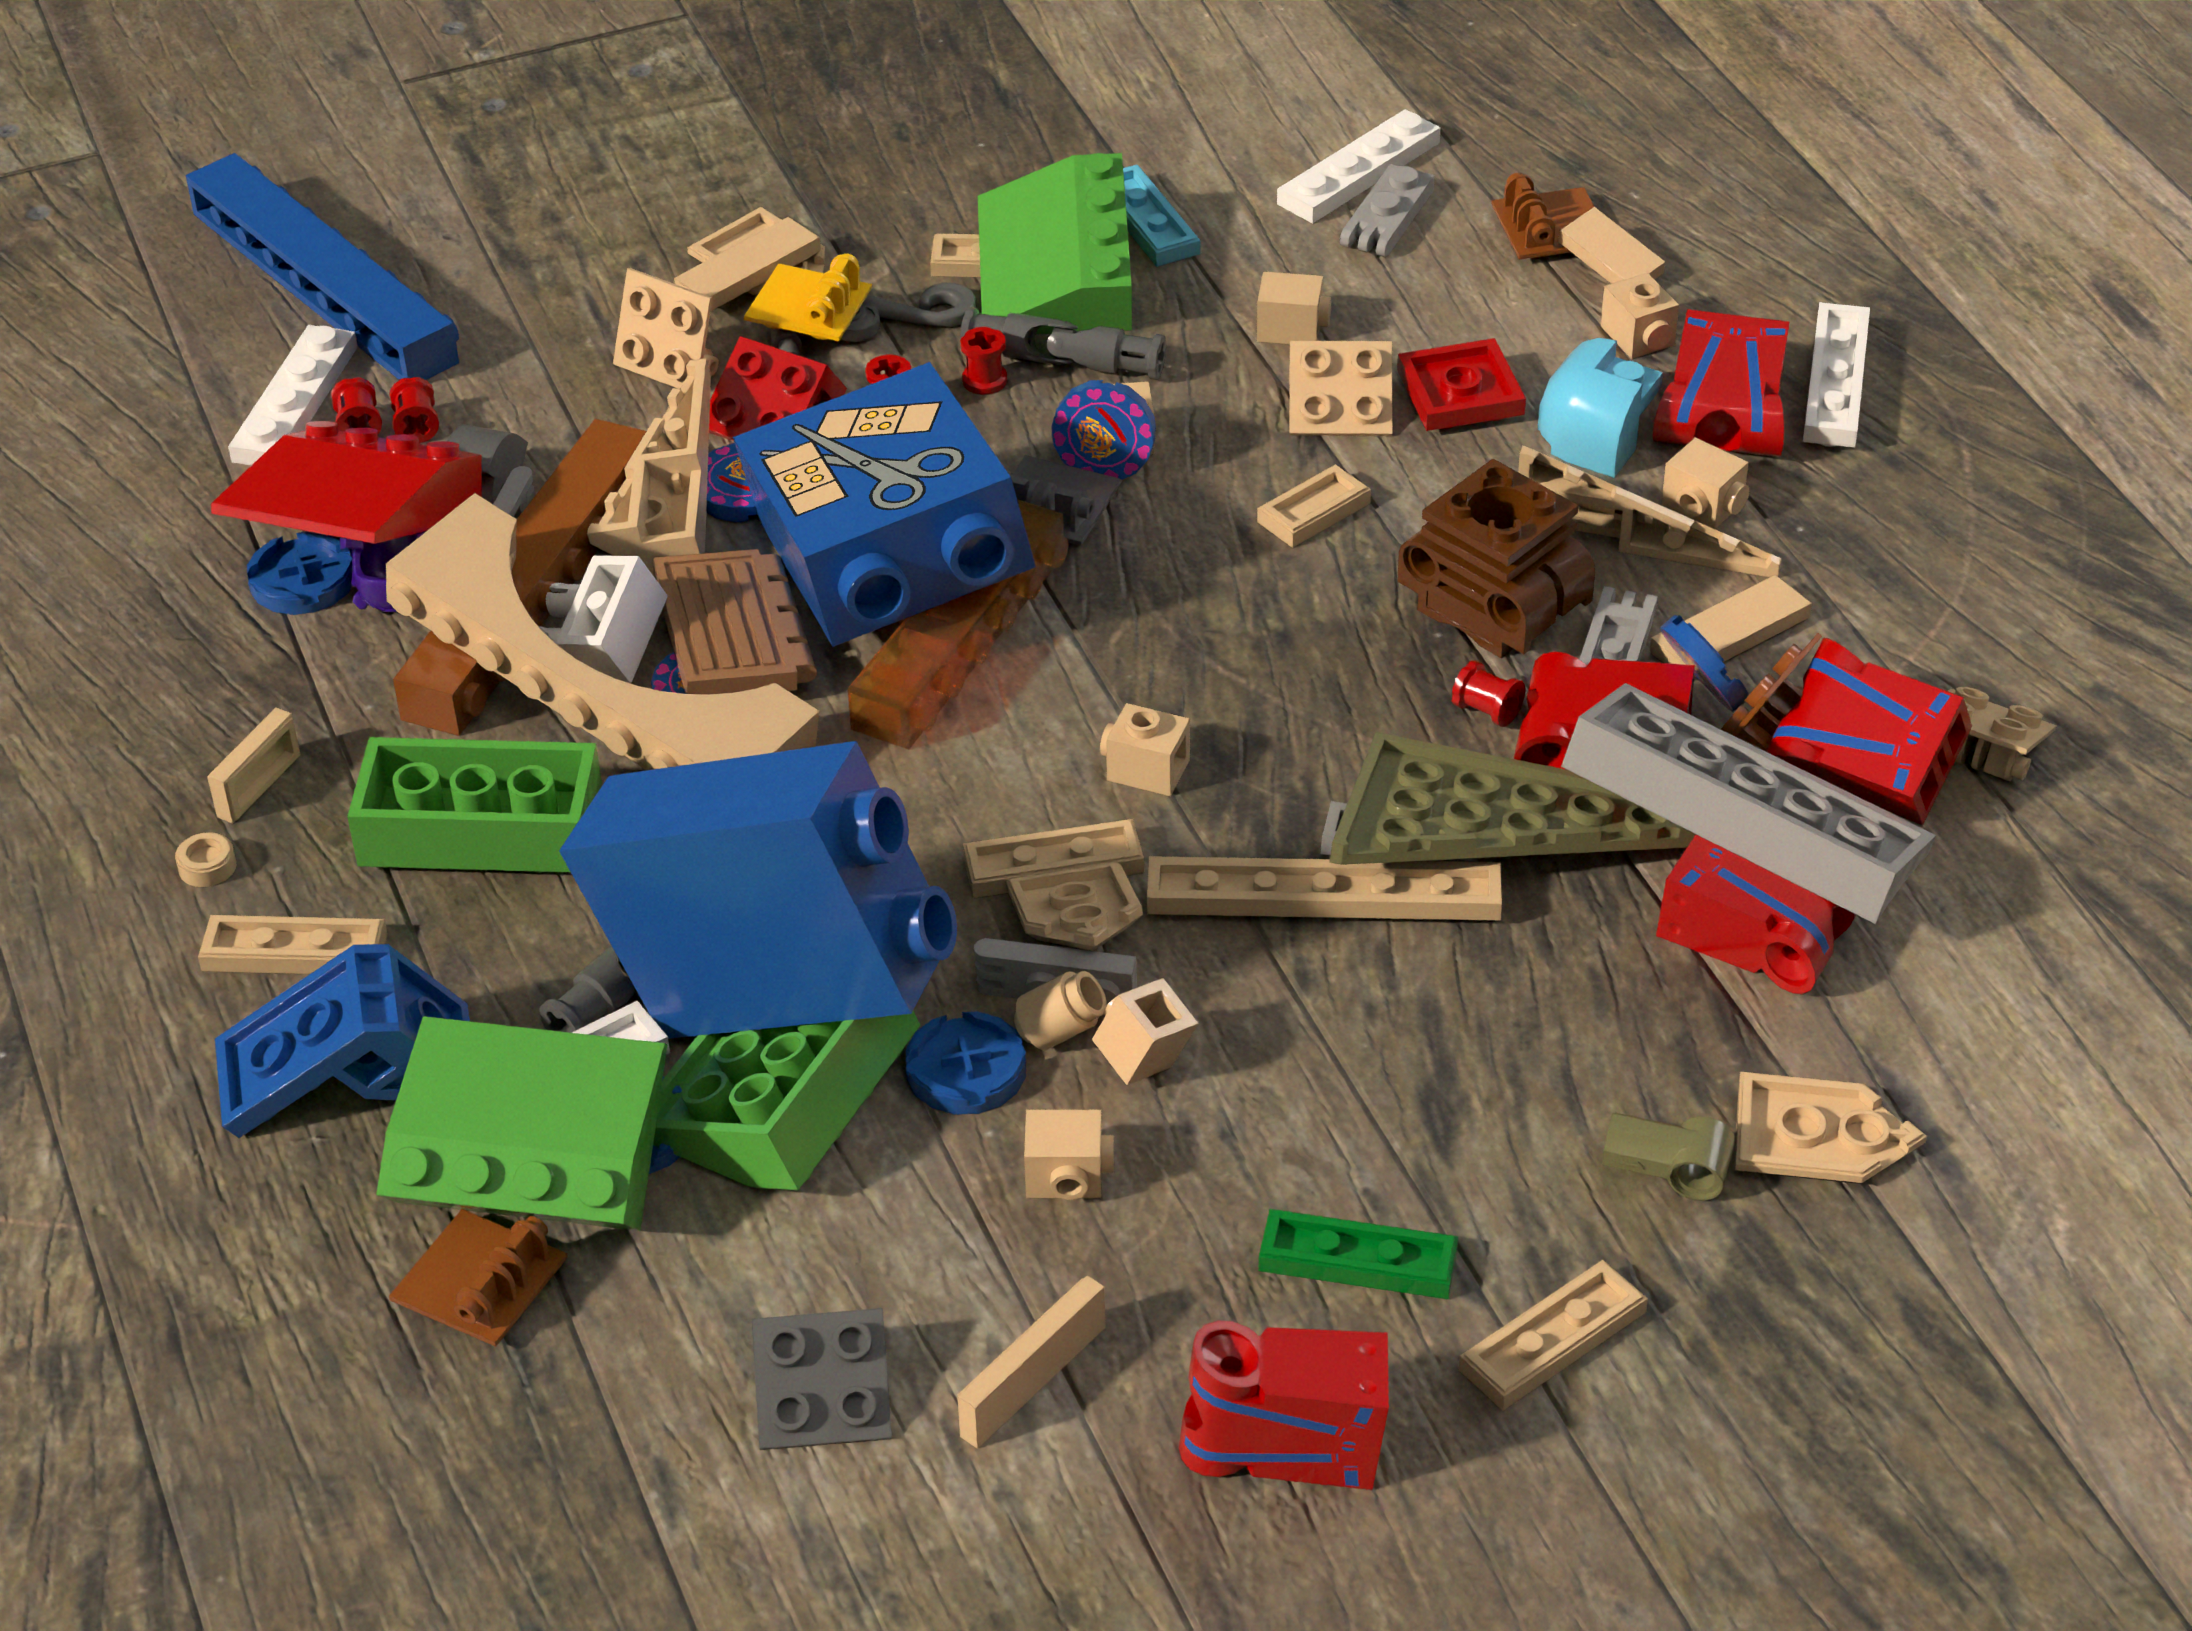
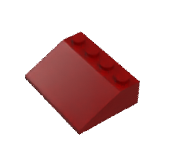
(353, 483)

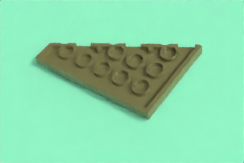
(1463, 804)

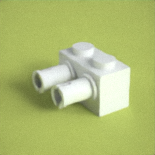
(607, 614)

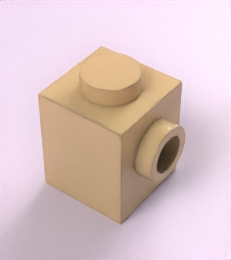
(1291, 308)
(1639, 315)
(1705, 483)
(1146, 749)
(1144, 1031)
(1066, 1154)

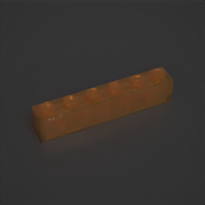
(939, 647)

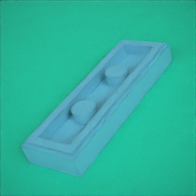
(1155, 221)

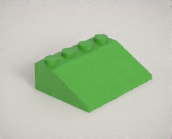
(1059, 245)
(774, 1098)
(525, 1123)

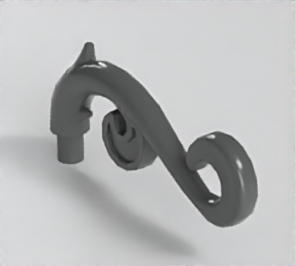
(867, 319)

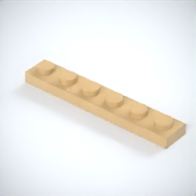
(1324, 888)

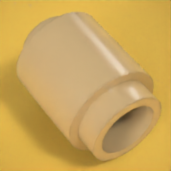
(1059, 1009)

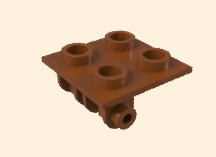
(1535, 218)
(1769, 700)
(480, 1275)

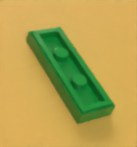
(1358, 1253)

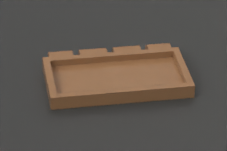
(733, 622)

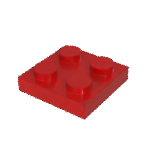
(1461, 384)

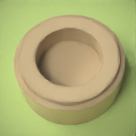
(205, 859)

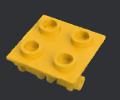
(811, 300)

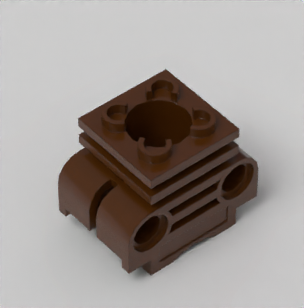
(1498, 559)

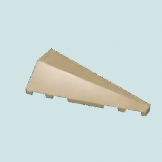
(665, 486)
(1642, 524)

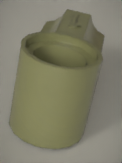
(1688, 1155)

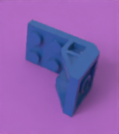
(324, 1028)

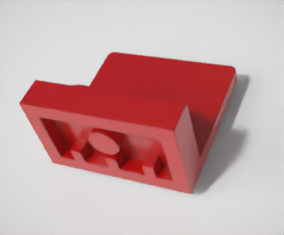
(767, 386)

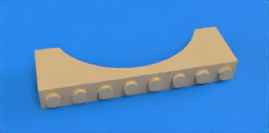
(464, 591)

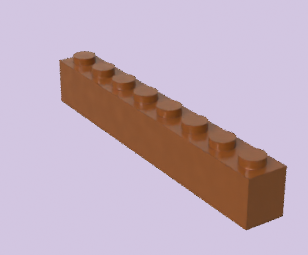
(448, 687)

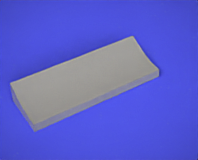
(1747, 801)

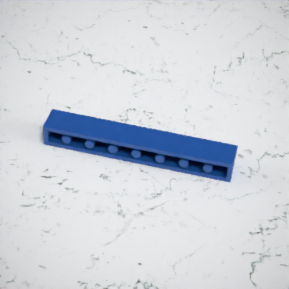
(323, 269)

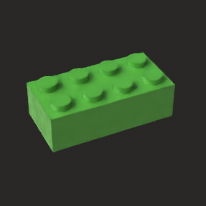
(470, 803)

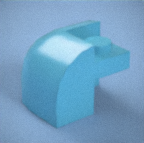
(1596, 406)

